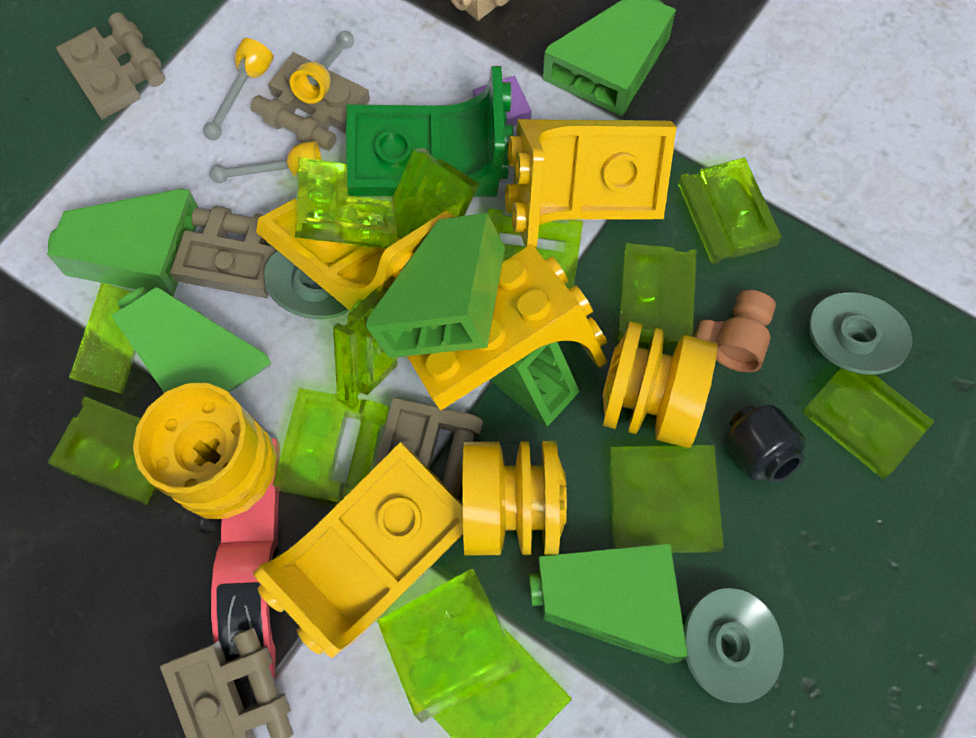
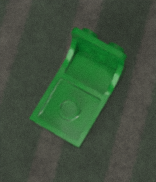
(465, 135)

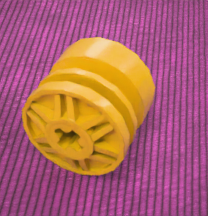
(660, 384)
(184, 438)
(512, 498)

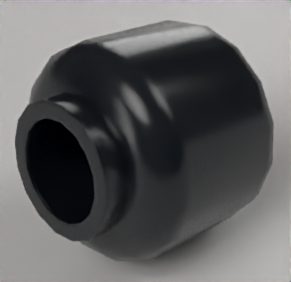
(765, 443)

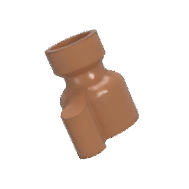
(743, 338)

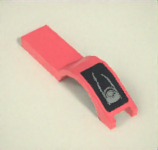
(245, 545)

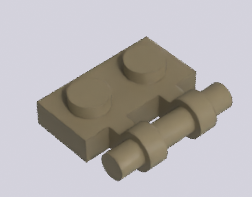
(99, 72)
(326, 113)
(221, 261)
(208, 698)

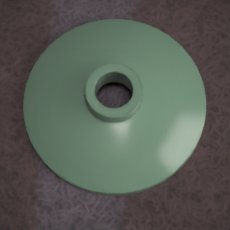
(298, 292)
(860, 333)
(752, 643)

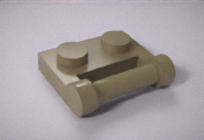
(419, 429)

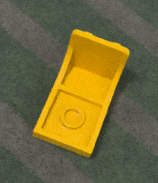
(587, 171)
(340, 268)
(528, 313)
(364, 553)

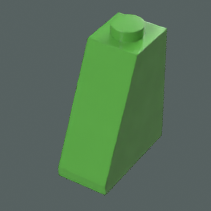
(610, 53)
(124, 240)
(443, 292)
(183, 344)
(539, 383)
(615, 597)

